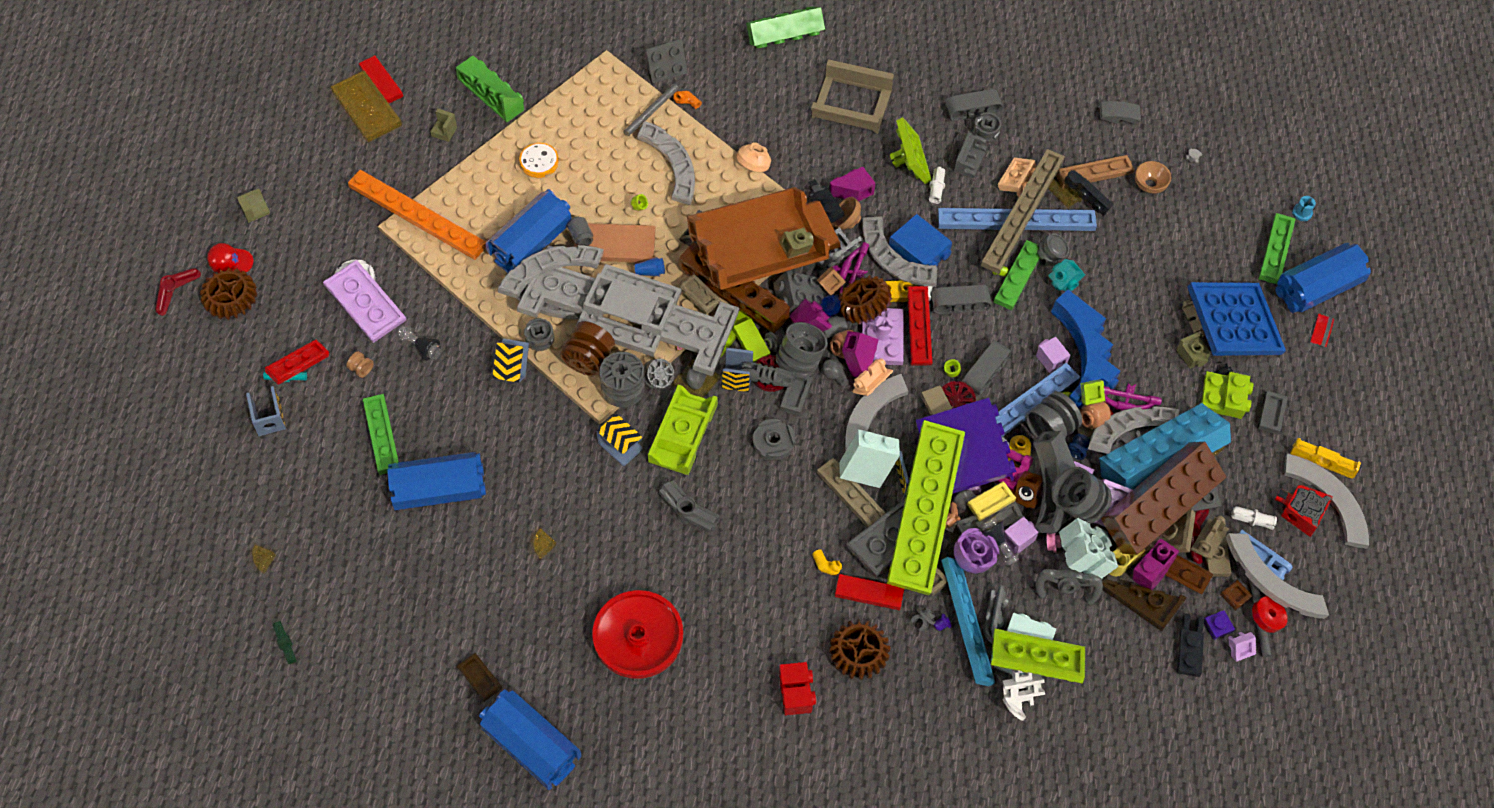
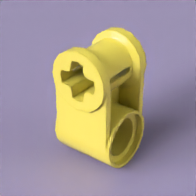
(1126, 561)

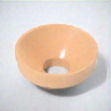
(754, 157)

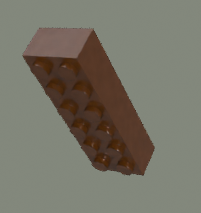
(1163, 497)

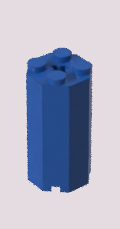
(529, 230)
(1323, 277)
(436, 480)
(529, 739)

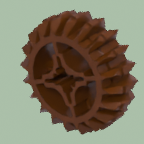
(228, 293)
(865, 299)
(840, 643)

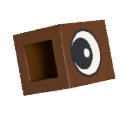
(1029, 489)

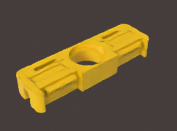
(1325, 458)

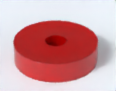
(1269, 615)

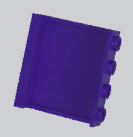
(983, 450)

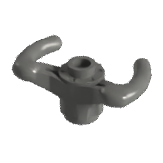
(1069, 582)

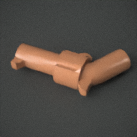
(952, 515)

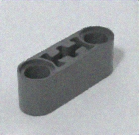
(973, 104)
(961, 299)
(987, 367)

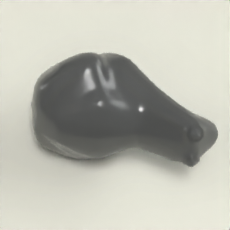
(834, 370)
(695, 379)
(961, 499)

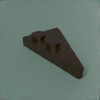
(1150, 605)

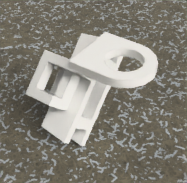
(1014, 698)

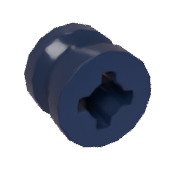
(1079, 446)

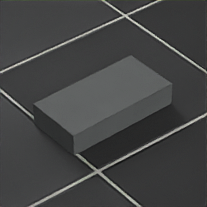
(796, 395)
(1272, 412)

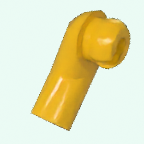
(825, 566)

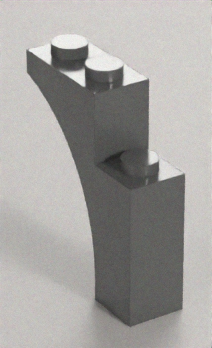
(1054, 459)

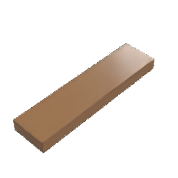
(1099, 170)

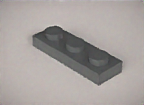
(1009, 515)

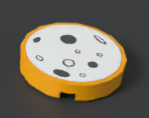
(539, 160)

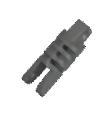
(768, 375)

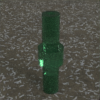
(284, 642)

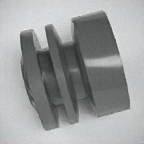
(801, 349)
(626, 388)
(1054, 414)
(1081, 494)

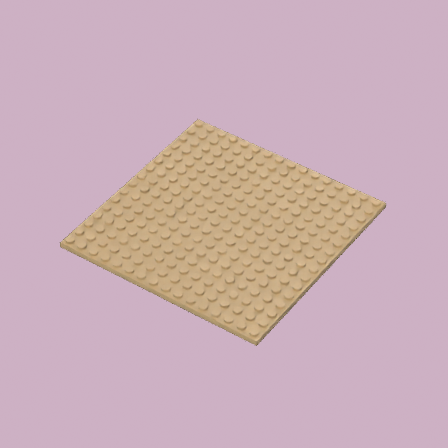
(597, 178)

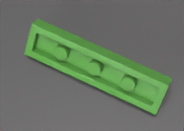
(1277, 248)
(1018, 276)
(380, 432)

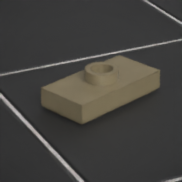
(700, 294)
(1220, 563)

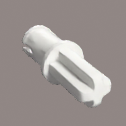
(937, 185)
(1254, 517)

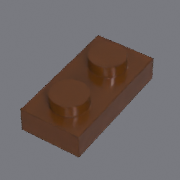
(1189, 574)

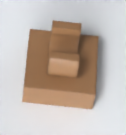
(831, 281)

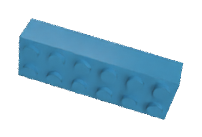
(1144, 455)

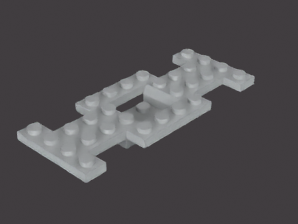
(638, 301)

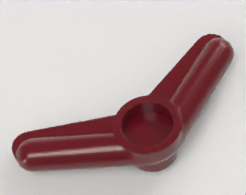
(169, 284)
(1200, 516)

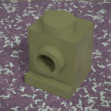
(796, 242)
(1193, 351)

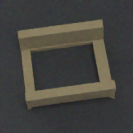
(859, 77)

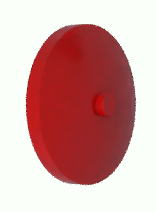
(638, 634)

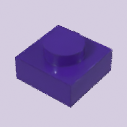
(1219, 625)

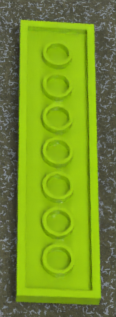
(926, 508)

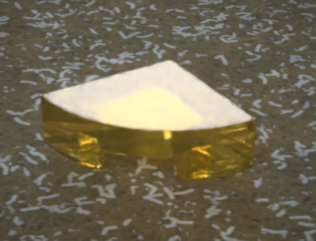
(543, 543)
(262, 558)

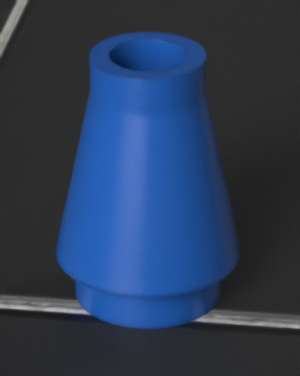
(651, 267)

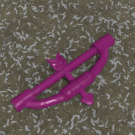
(846, 265)
(1151, 400)

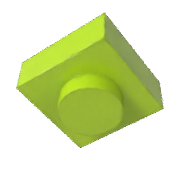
(1092, 392)

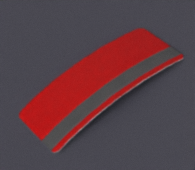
(1322, 330)

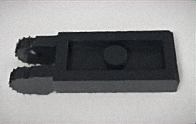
(1088, 192)
(1191, 647)

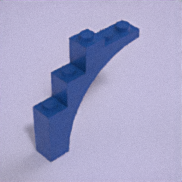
(1094, 350)

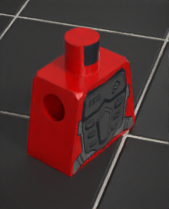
(1304, 507)

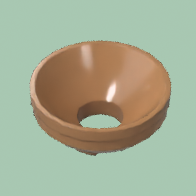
(1153, 171)
(852, 213)

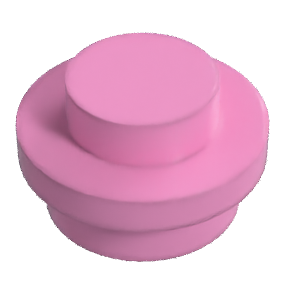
(1053, 542)

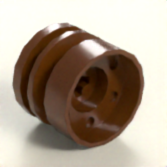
(587, 348)

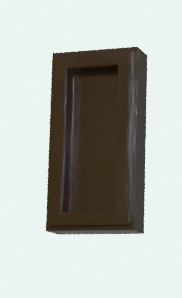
(479, 677)

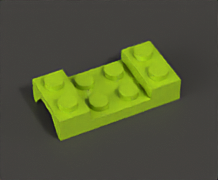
(682, 431)

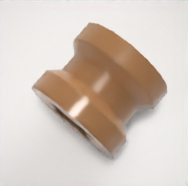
(360, 364)

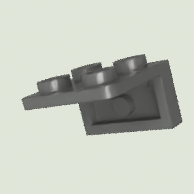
(838, 254)
(795, 287)

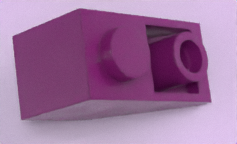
(854, 184)
(812, 314)
(859, 352)
(1155, 565)

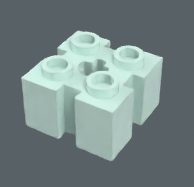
(1088, 549)

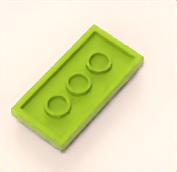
(1038, 656)

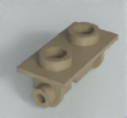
(1190, 312)
(1210, 537)

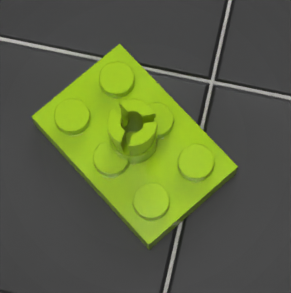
(911, 152)

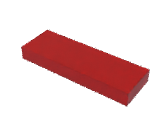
(381, 79)
(297, 362)
(869, 592)

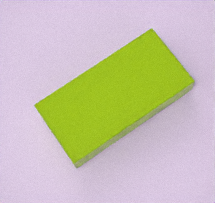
(751, 339)

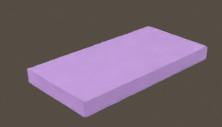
(364, 301)

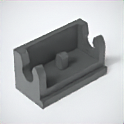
(970, 156)

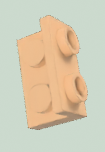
(1017, 175)

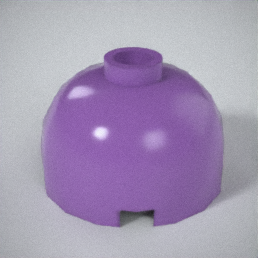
(975, 551)

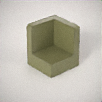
(444, 126)
(253, 205)

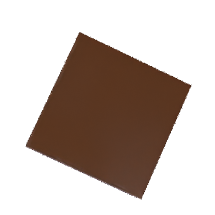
(1236, 595)

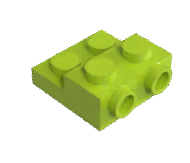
(1227, 393)

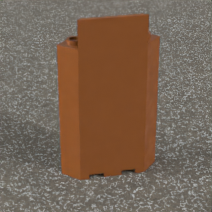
(744, 237)

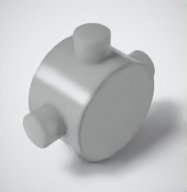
(1193, 155)

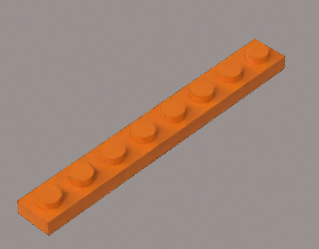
(417, 214)

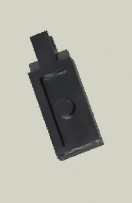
(828, 202)

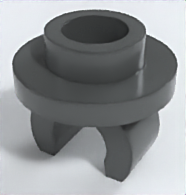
(773, 341)
(927, 617)

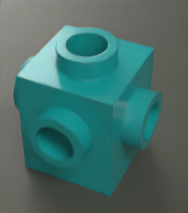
(1066, 275)

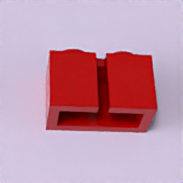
(795, 688)

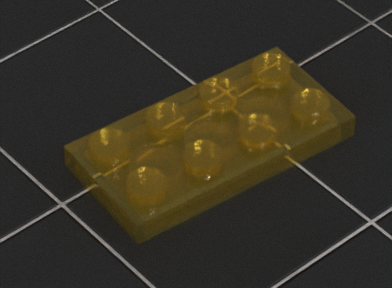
(366, 106)

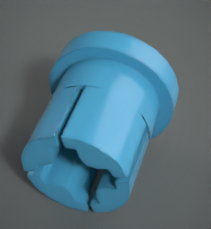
(1304, 208)

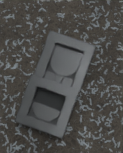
(1115, 111)

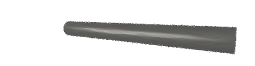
(651, 109)
(1263, 635)

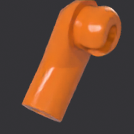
(686, 97)

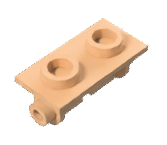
(866, 382)

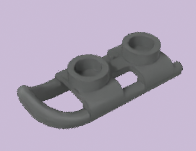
(997, 620)

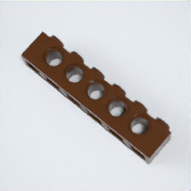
(739, 296)

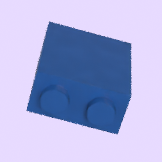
(920, 242)

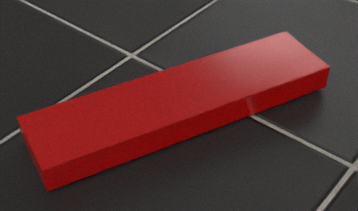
(919, 325)

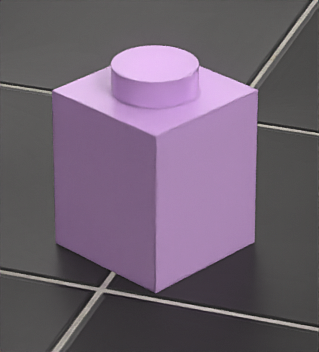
(1052, 354)
(1020, 535)

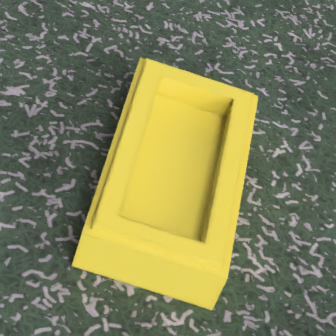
(991, 501)

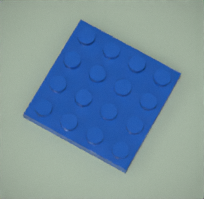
(1236, 319)

